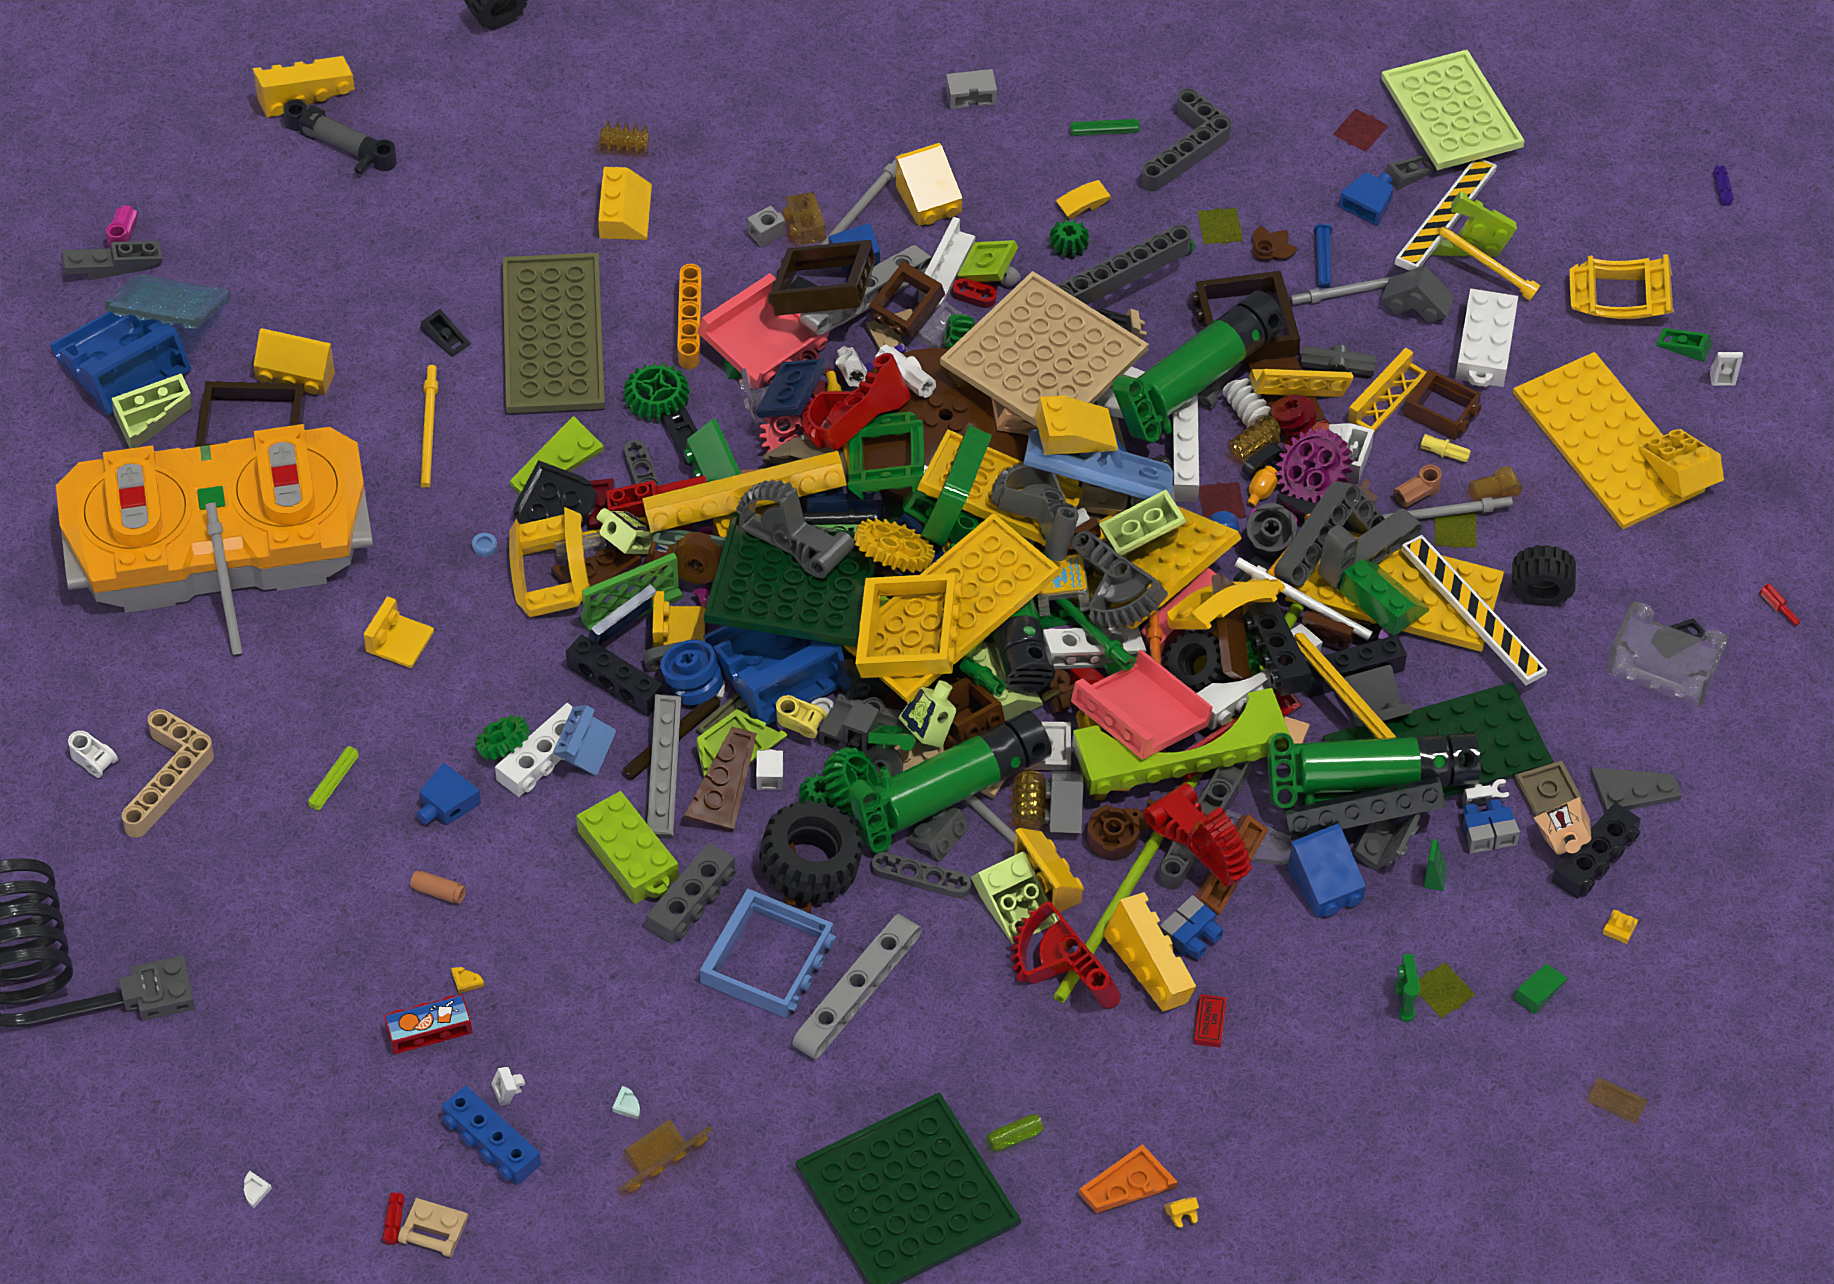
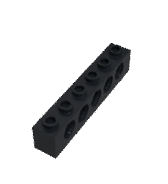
(1365, 807)

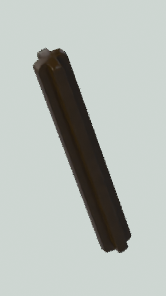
(687, 723)

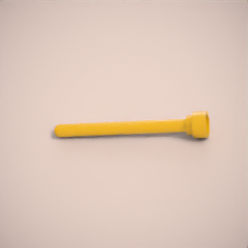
(1526, 287)

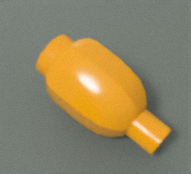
(1262, 485)

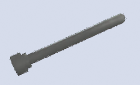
(1210, 396)

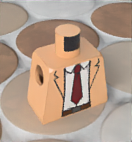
(1565, 827)

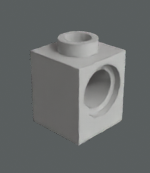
(766, 226)

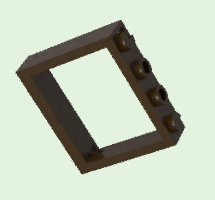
(823, 298)
(1279, 346)
(249, 391)

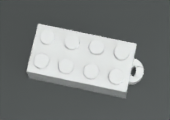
(1486, 338)

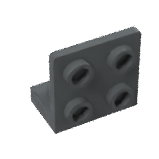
(1379, 692)
(1384, 841)

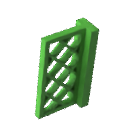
(596, 609)

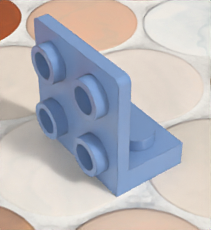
(584, 740)

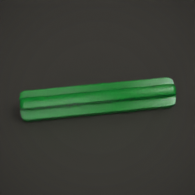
(1104, 127)

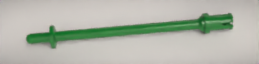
(1113, 649)

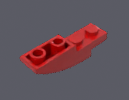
(630, 497)

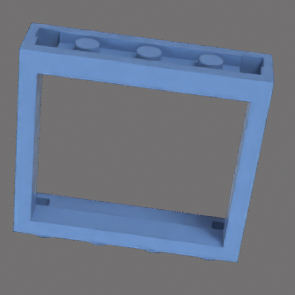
(781, 912)

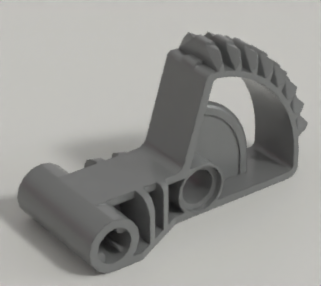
(1040, 500)
(787, 530)
(1119, 584)

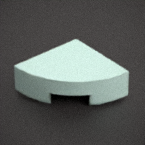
(627, 1104)

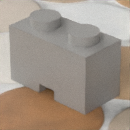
(971, 88)

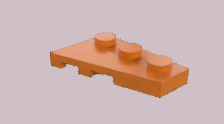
(1128, 1180)

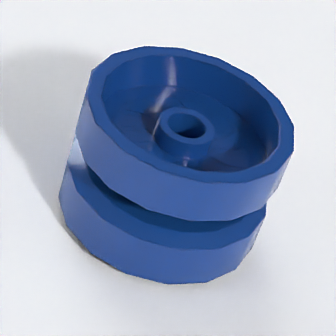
(692, 671)

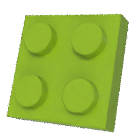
(988, 260)

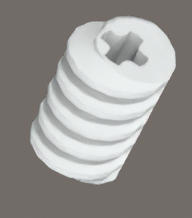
(1245, 401)

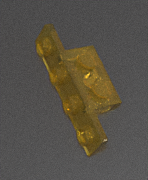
(656, 1149)

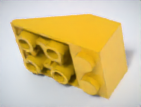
(1683, 462)

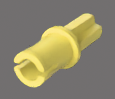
(1444, 448)

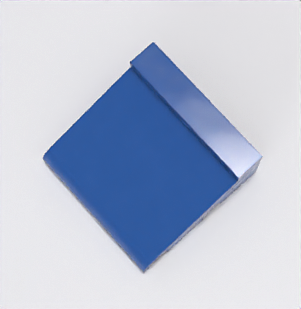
(120, 355)
(773, 666)

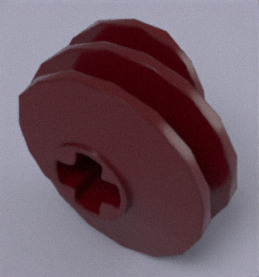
(1294, 414)

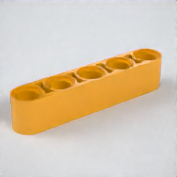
(689, 316)

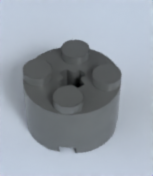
(1260, 540)

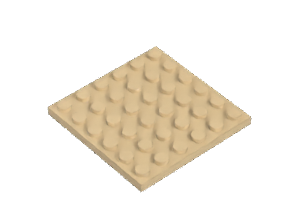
(1042, 346)

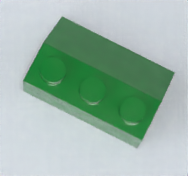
(710, 453)
(1381, 596)

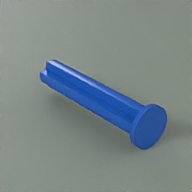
(1323, 233)

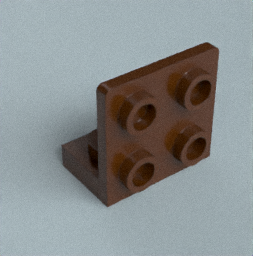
(1330, 632)

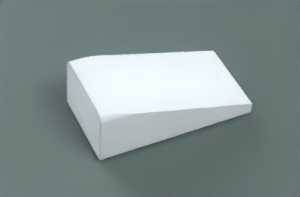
(1725, 368)

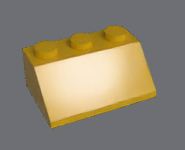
(624, 205)
(294, 360)
(1051, 870)

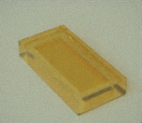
(1617, 1100)

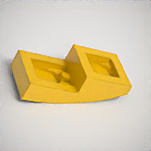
(1083, 197)

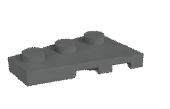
(1634, 788)

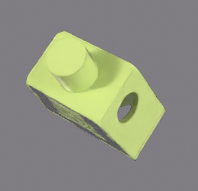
(625, 531)
(930, 714)

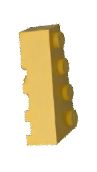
(303, 82)
(1149, 953)

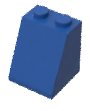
(1326, 871)

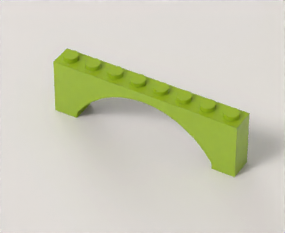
(1113, 766)

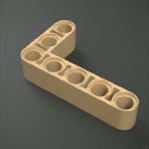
(186, 742)

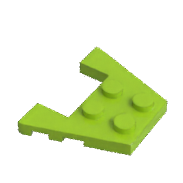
(1483, 229)

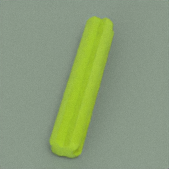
(333, 778)

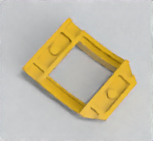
(1655, 273)
(542, 532)
(1203, 607)

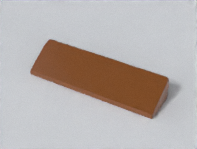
(1212, 891)

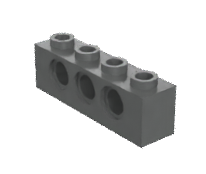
(709, 862)

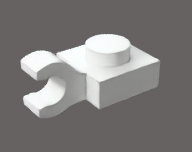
(1482, 794)

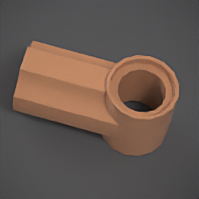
(1424, 484)

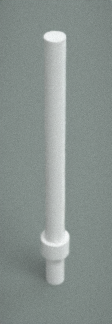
(1260, 573)

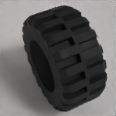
(803, 877)

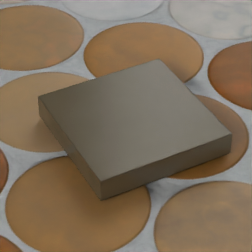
(1547, 787)

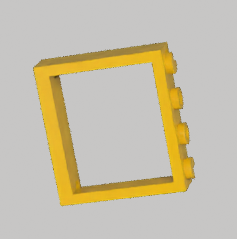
(913, 664)

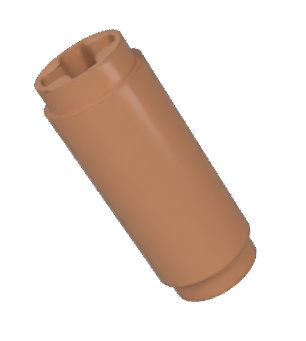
(438, 887)

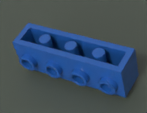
(491, 1135)

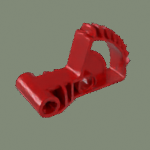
(854, 409)
(1208, 837)
(1056, 959)

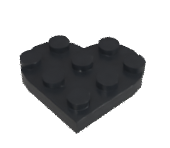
(550, 491)

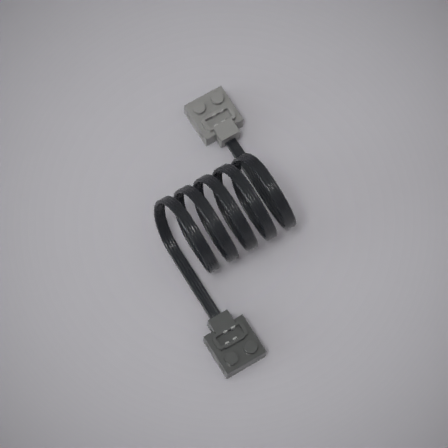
(153, 988)

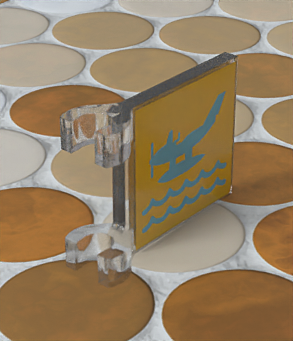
(1070, 583)

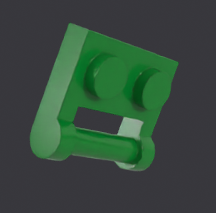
(887, 735)
(1407, 986)

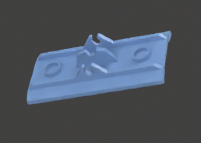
(1109, 469)

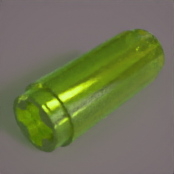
(1015, 1132)

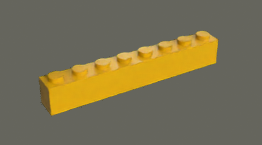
(723, 495)

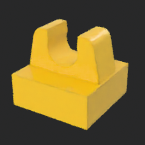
(1620, 926)
(1181, 1207)

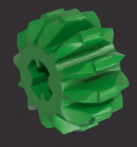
(1069, 238)
(956, 328)
(814, 790)

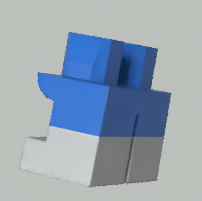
(1489, 828)
(1189, 926)

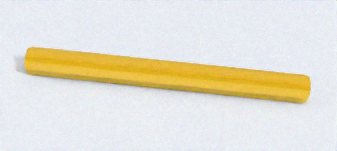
(1342, 688)

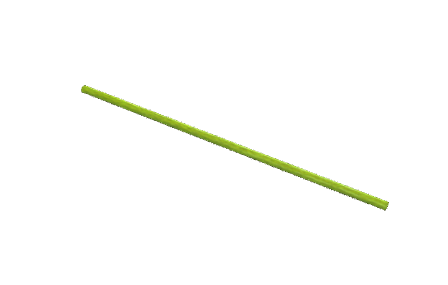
(1143, 860)

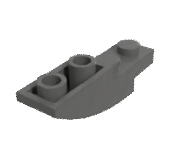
(118, 260)

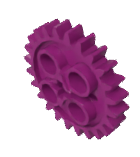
(1314, 466)

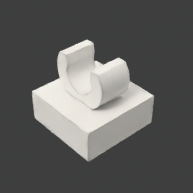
(506, 1085)

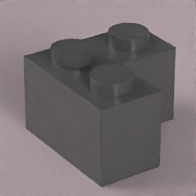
(1418, 291)
(849, 729)
(1066, 798)

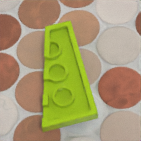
(566, 450)

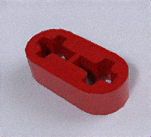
(974, 293)

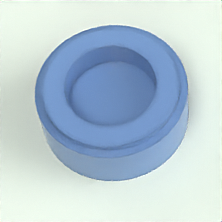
(484, 544)

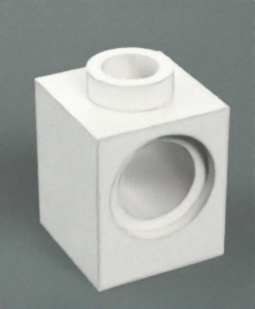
(769, 770)

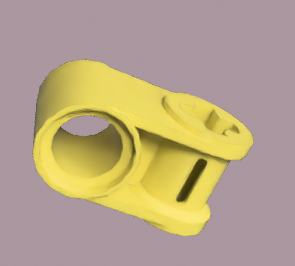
(803, 719)

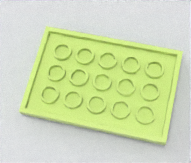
(1452, 109)

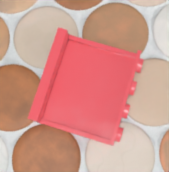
(752, 335)
(1143, 706)

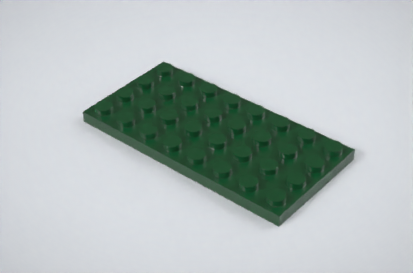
(1497, 718)

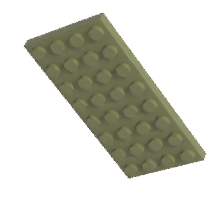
(553, 333)

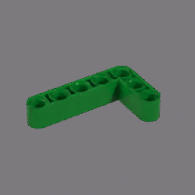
(956, 486)

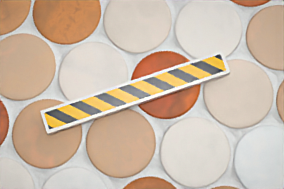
(1428, 236)
(1474, 610)

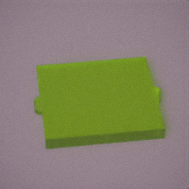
(1220, 226)
(1456, 530)
(1444, 990)

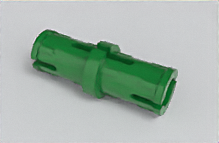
(982, 676)

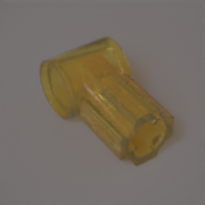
(1501, 483)

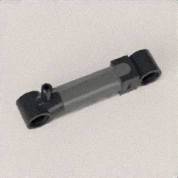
(314, 124)

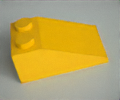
(1073, 426)

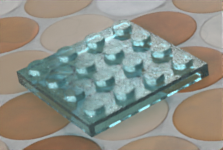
(167, 301)

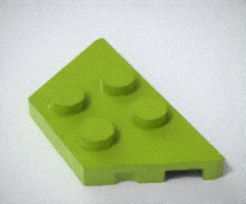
(712, 739)

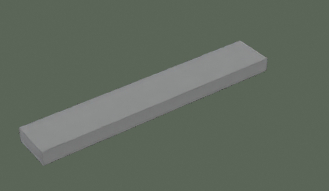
(664, 765)

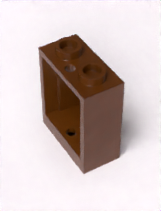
(934, 294)
(1450, 389)
(964, 694)

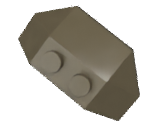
(800, 449)

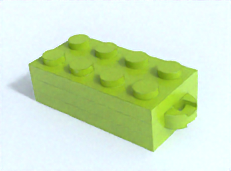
(628, 848)

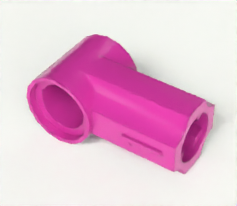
(122, 225)

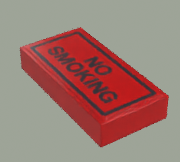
(1210, 1021)

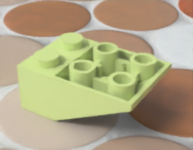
(1010, 891)

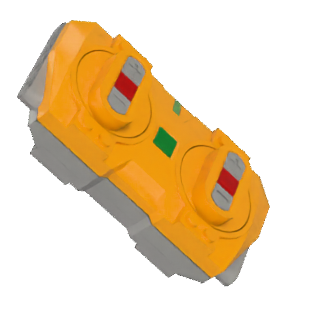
(284, 501)

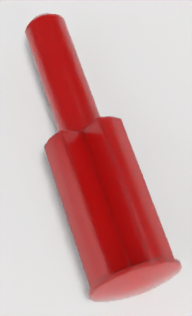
(1778, 602)

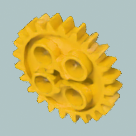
(894, 545)

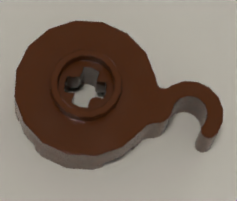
(696, 557)
(1124, 830)

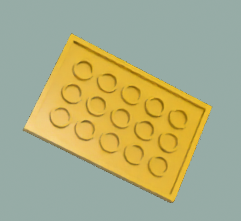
(980, 494)
(1176, 556)

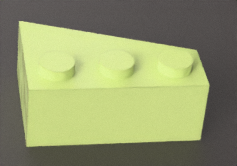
(151, 408)

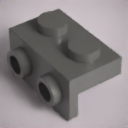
(939, 832)

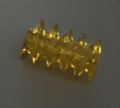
(624, 137)
(1255, 438)
(1028, 800)

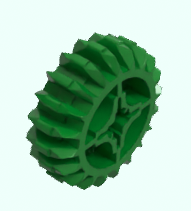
(656, 391)
(843, 770)

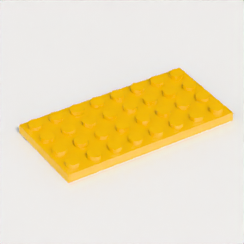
(1600, 436)
(998, 578)
(1441, 621)

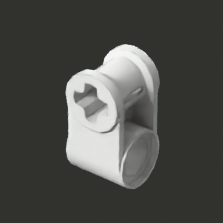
(93, 756)

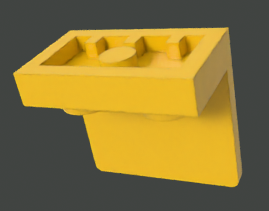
(676, 623)
(396, 636)

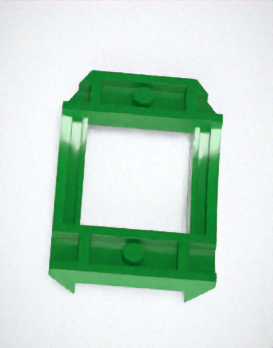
(892, 477)

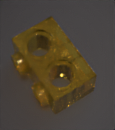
(805, 219)

